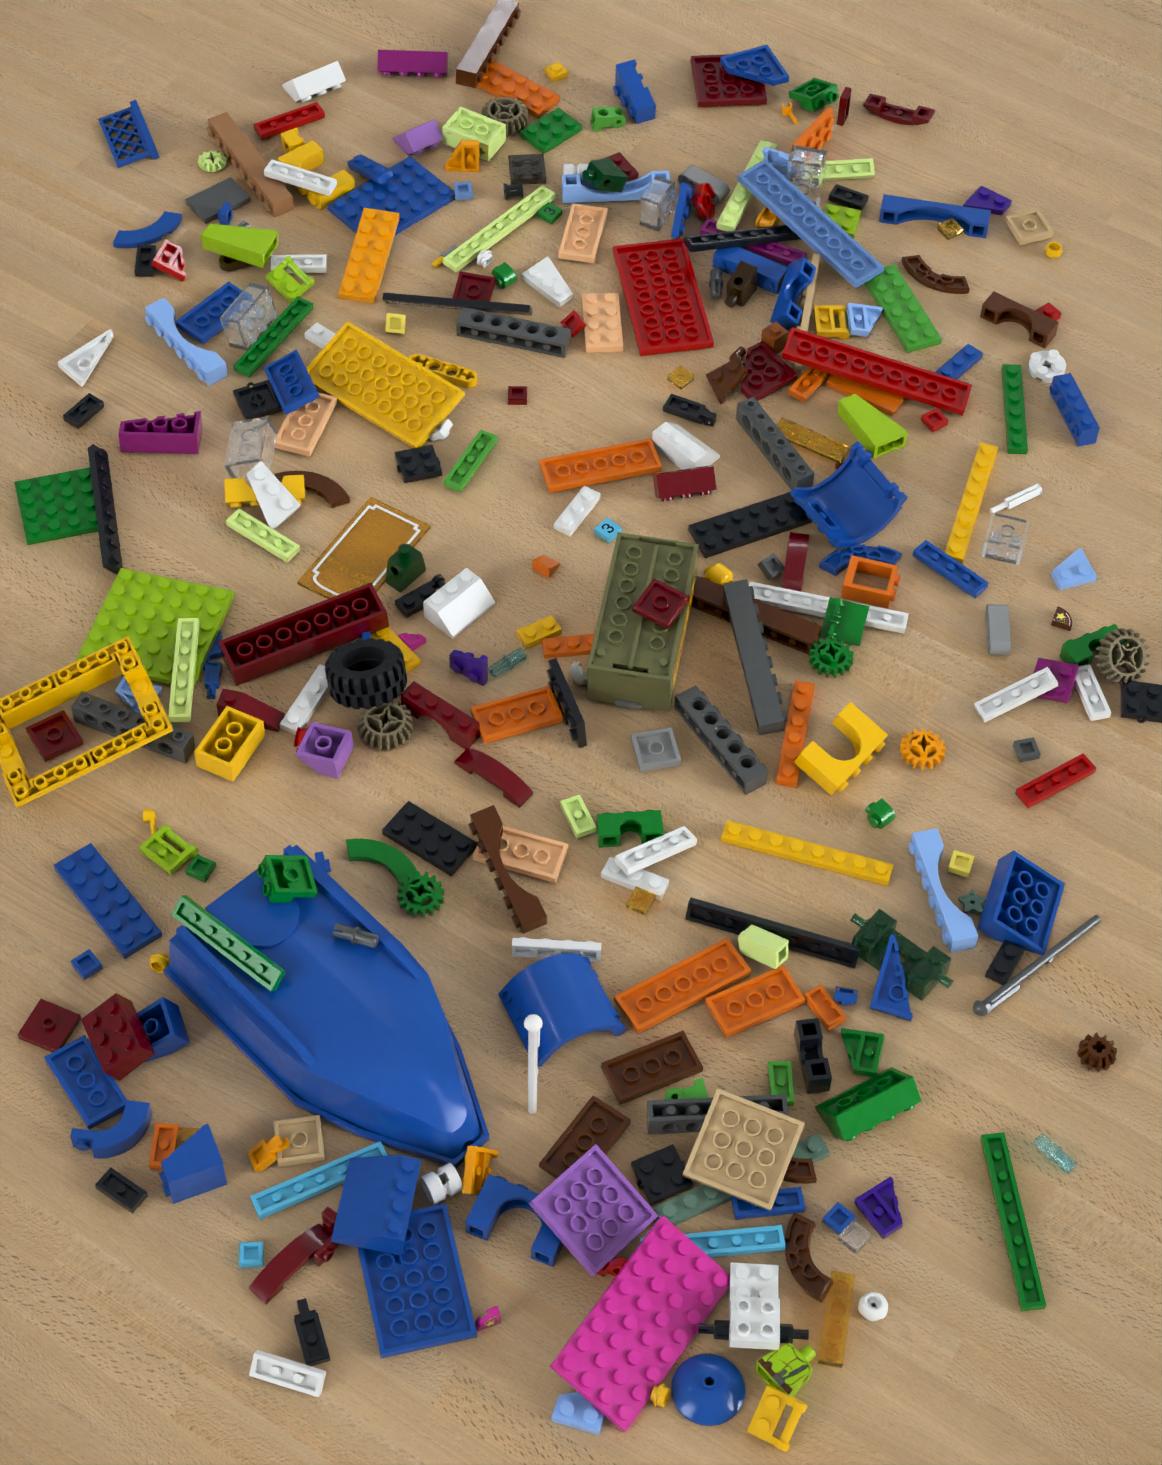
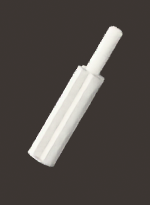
(1018, 498)

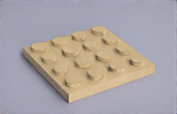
(743, 1149)

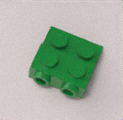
(815, 94)
(286, 878)

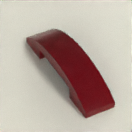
(878, 106)
(795, 561)
(496, 773)
(288, 1262)

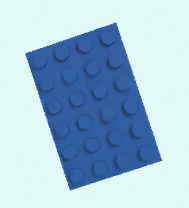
(410, 192)
(422, 1294)

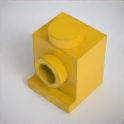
(291, 140)

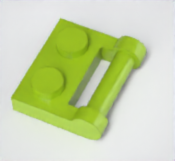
(285, 283)
(164, 854)

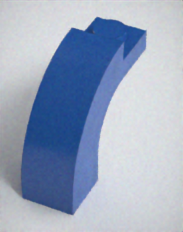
(119, 1137)

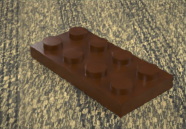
(651, 1067)
(593, 1125)

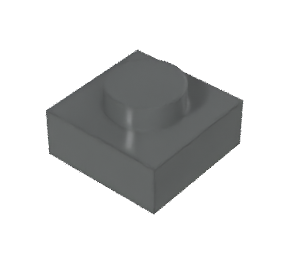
(771, 566)
(1026, 749)

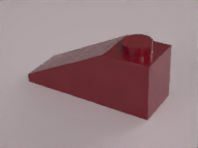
(252, 707)

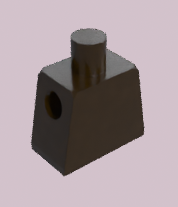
(741, 285)

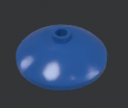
(706, 1403)

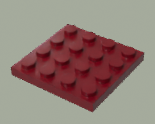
(718, 88)

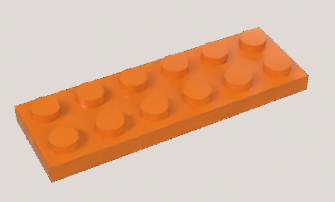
(506, 82)
(600, 465)
(682, 985)

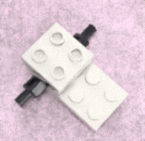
(753, 1310)

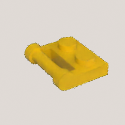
(825, 321)
(769, 1414)

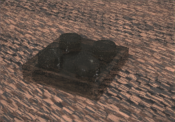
(527, 169)

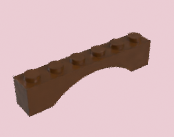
(525, 906)

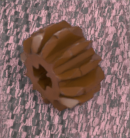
(1097, 1052)

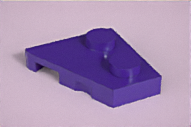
(989, 200)
(473, 668)
(881, 1208)

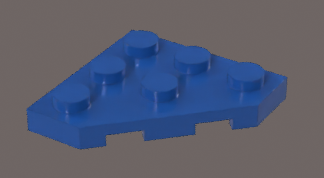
(757, 65)
(682, 209)

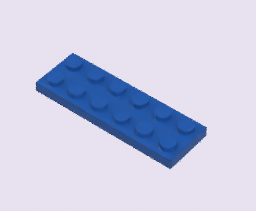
(108, 900)

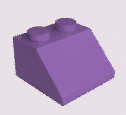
(419, 137)
(325, 749)

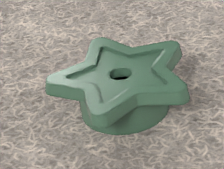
(968, 906)

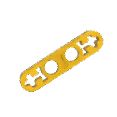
(461, 376)

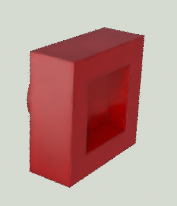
(1049, 311)
(573, 322)
(934, 420)

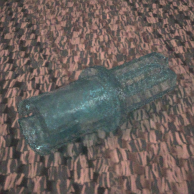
(507, 662)
(1055, 1153)

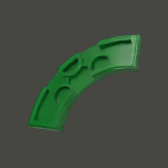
(382, 853)

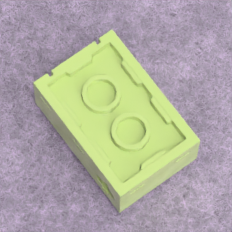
(473, 126)

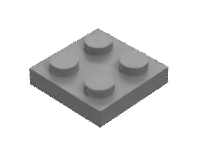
(655, 749)

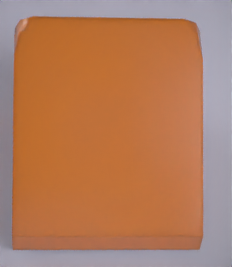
(545, 565)

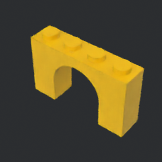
(309, 157)
(834, 773)

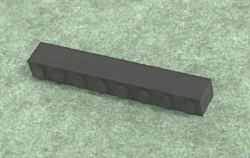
(753, 657)

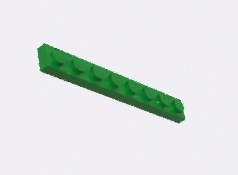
(1013, 1222)

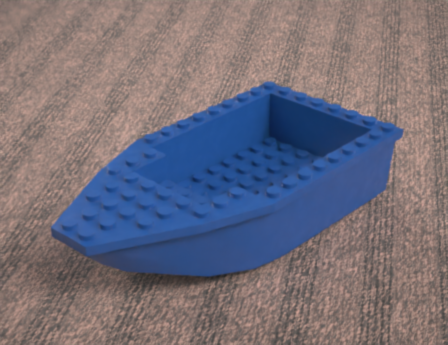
(346, 1029)

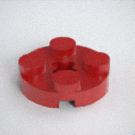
(703, 201)

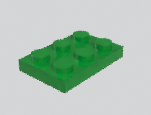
(551, 130)

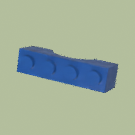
(797, 278)

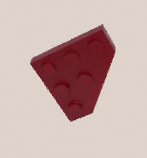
(765, 372)

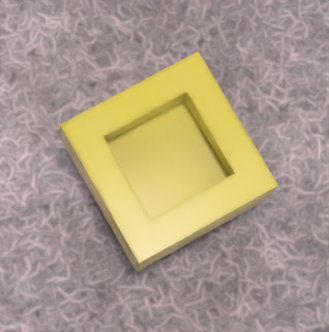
(395, 323)
(961, 863)

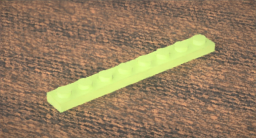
(741, 196)
(498, 228)

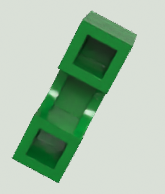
(1080, 649)
(611, 826)

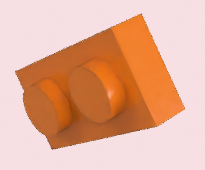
(163, 1143)

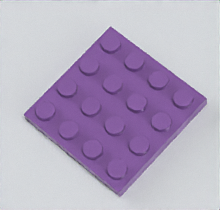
(593, 1210)

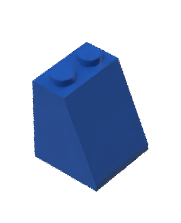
(193, 1167)

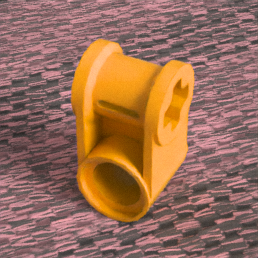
(766, 219)

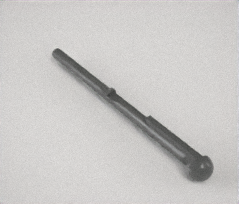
(992, 1001)

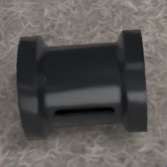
(508, 193)

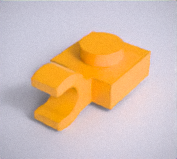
(263, 1153)

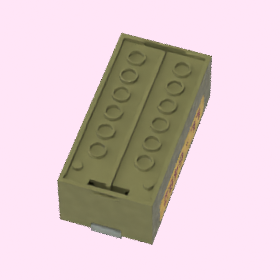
(631, 656)

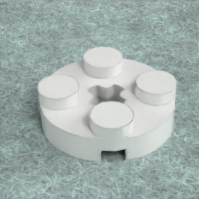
(1051, 358)

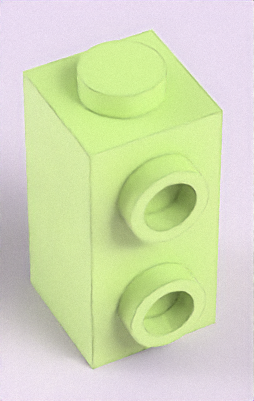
(763, 946)

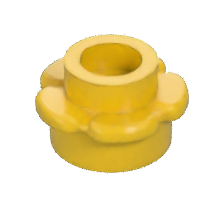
(1053, 250)
(159, 962)
(660, 1395)

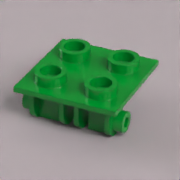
(844, 621)

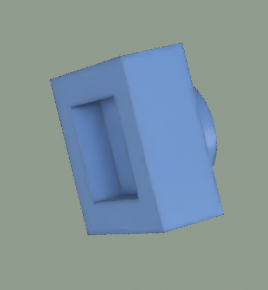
(463, 190)

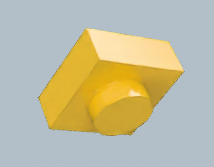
(556, 71)

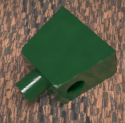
(605, 175)
(404, 567)

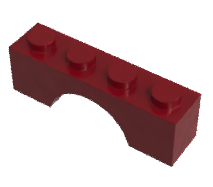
(457, 724)

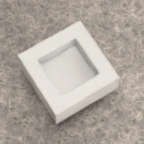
(442, 431)

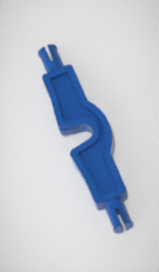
(213, 669)

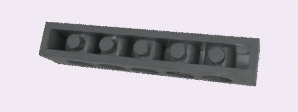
(513, 332)
(774, 444)
(117, 720)
(730, 750)
(689, 1114)

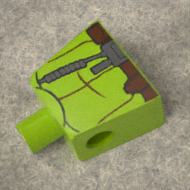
(786, 1368)

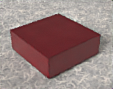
(517, 395)

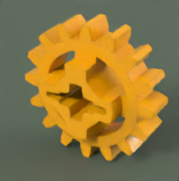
(922, 749)

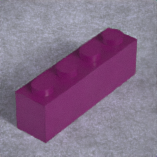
(413, 62)

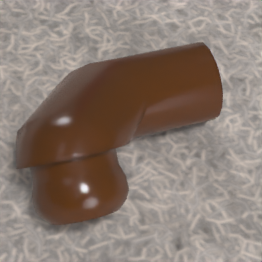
(740, 352)

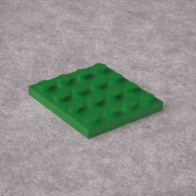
(57, 506)

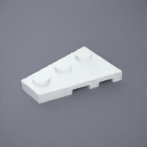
(548, 282)
(272, 496)

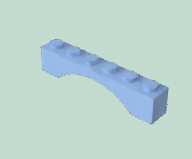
(577, 190)
(205, 363)
(956, 926)

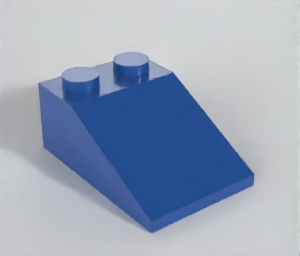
(164, 1027)

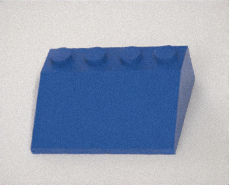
(1021, 904)
(377, 1203)

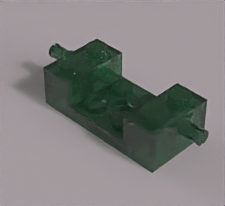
(921, 968)

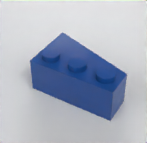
(632, 92)

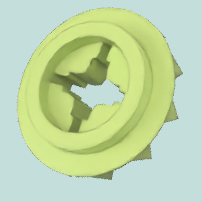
(206, 164)

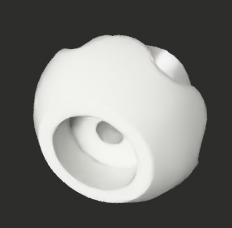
(578, 673)
(873, 1313)

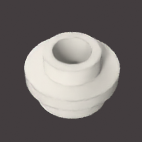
(484, 258)

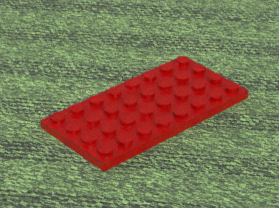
(662, 297)

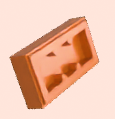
(824, 1007)

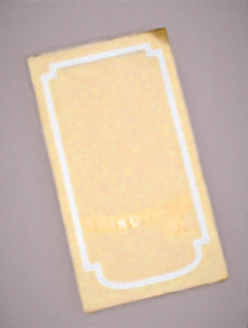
(362, 550)

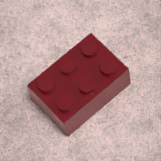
(117, 1036)

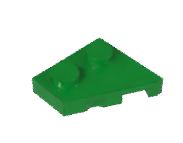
(863, 1050)

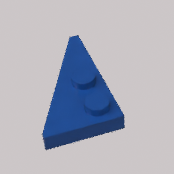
(890, 991)

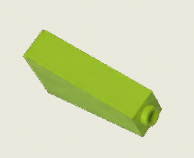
(241, 243)
(871, 426)

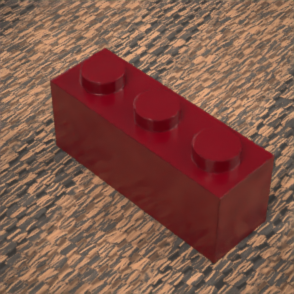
(684, 482)

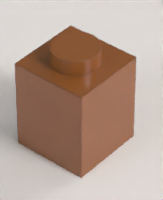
(775, 337)

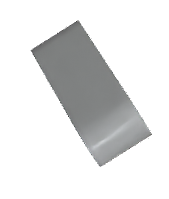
(695, 175)
(998, 629)

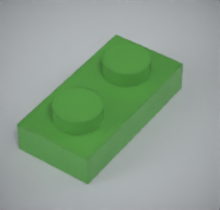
(781, 1080)

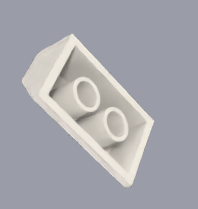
(315, 82)
(682, 447)
(458, 603)

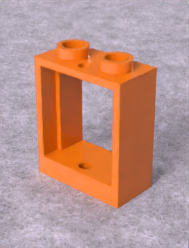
(867, 594)

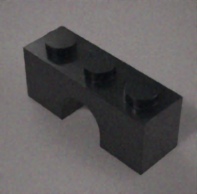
(813, 1064)

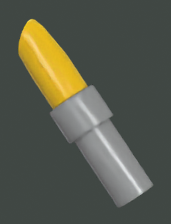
(439, 260)

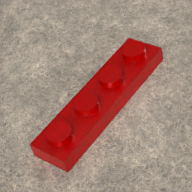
(289, 120)
(1055, 780)

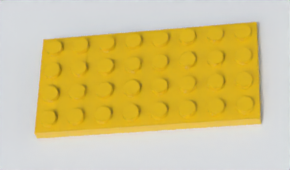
(383, 385)

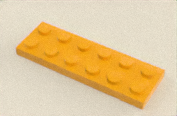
(369, 255)

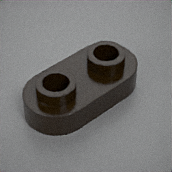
(229, 264)

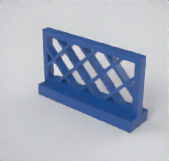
(137, 120)

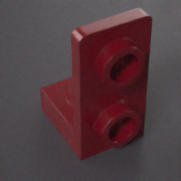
(327, 1250)

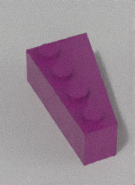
(162, 435)

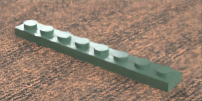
(706, 1198)

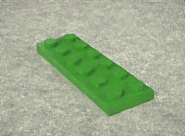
(903, 310)

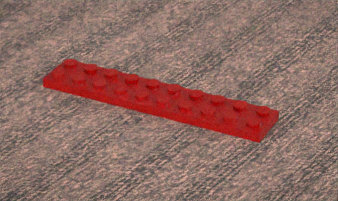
(877, 371)

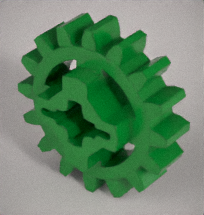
(831, 657)
(413, 888)

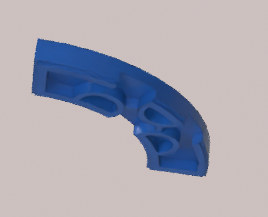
(165, 224)
(839, 560)

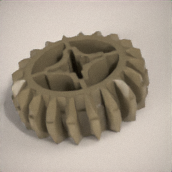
(507, 111)
(1114, 654)
(385, 725)

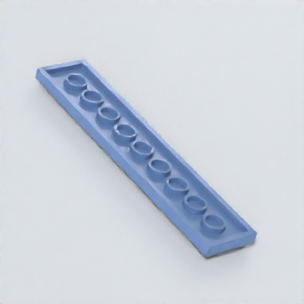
(810, 223)

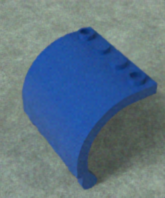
(852, 501)
(565, 997)

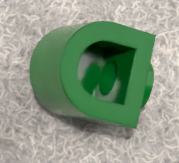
(504, 275)
(880, 814)

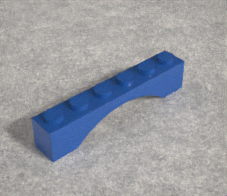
(902, 209)

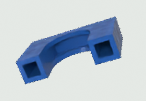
(498, 1197)

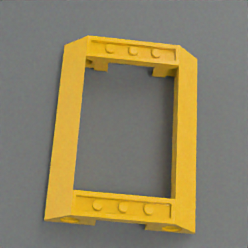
(63, 686)

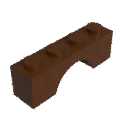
(1002, 309)

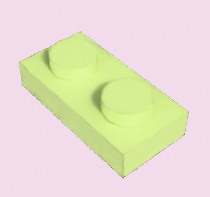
(578, 816)

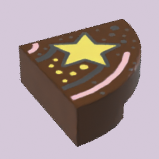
(1062, 619)

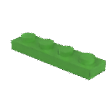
(470, 461)

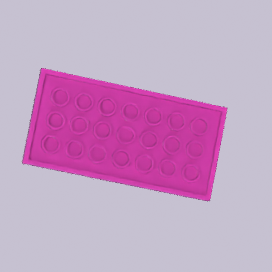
(641, 1323)

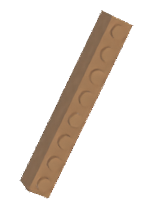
(250, 164)

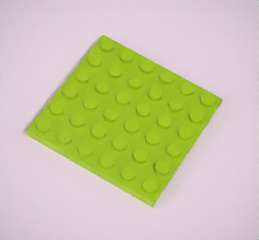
(148, 612)

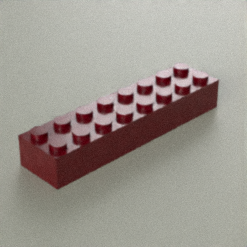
(303, 634)

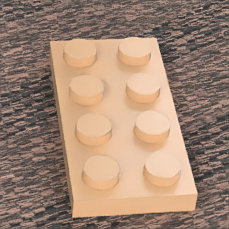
(583, 233)
(602, 322)
(305, 425)
(529, 854)

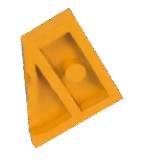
(465, 157)
(476, 1168)

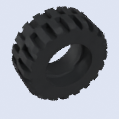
(366, 673)

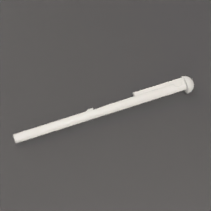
(533, 1024)

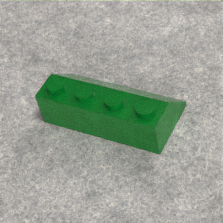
(869, 1104)

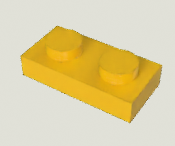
(535, 632)

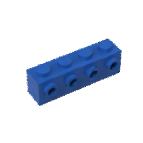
(1074, 409)

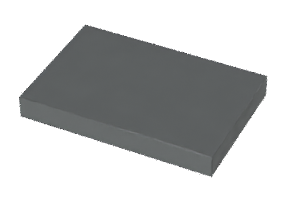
(209, 201)

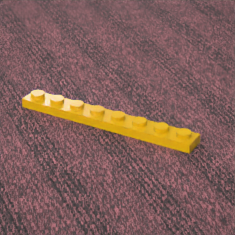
(971, 501)
(807, 853)

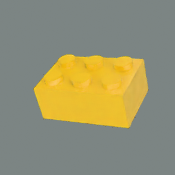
(229, 743)

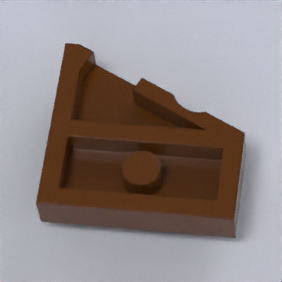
(726, 378)

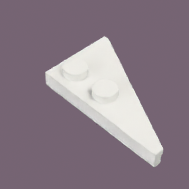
(83, 360)

